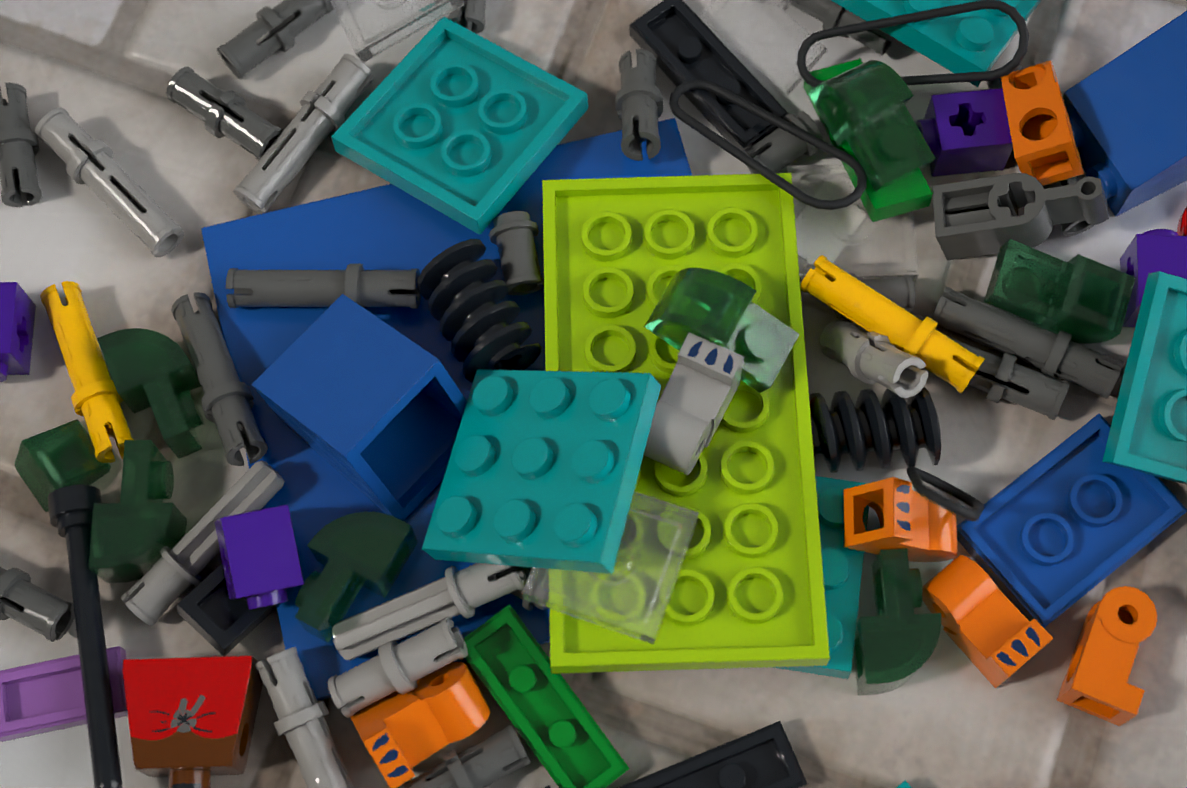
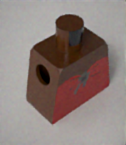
(191, 716)

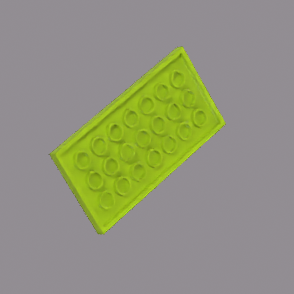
(755, 558)

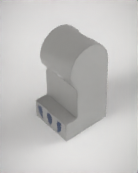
(693, 403)

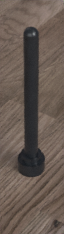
(73, 514)

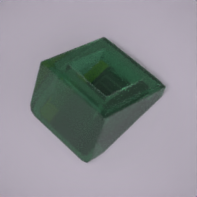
(58, 460)

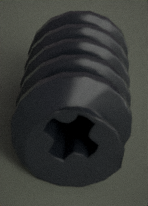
(471, 311)
(874, 428)

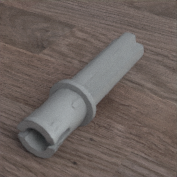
(184, 562)
(424, 607)

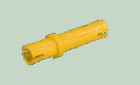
(881, 315)
(94, 390)

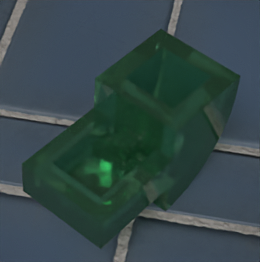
(871, 115)
(1059, 294)
(723, 313)
(158, 375)
(132, 532)
(356, 552)
(896, 641)

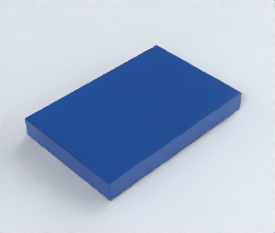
(1067, 524)

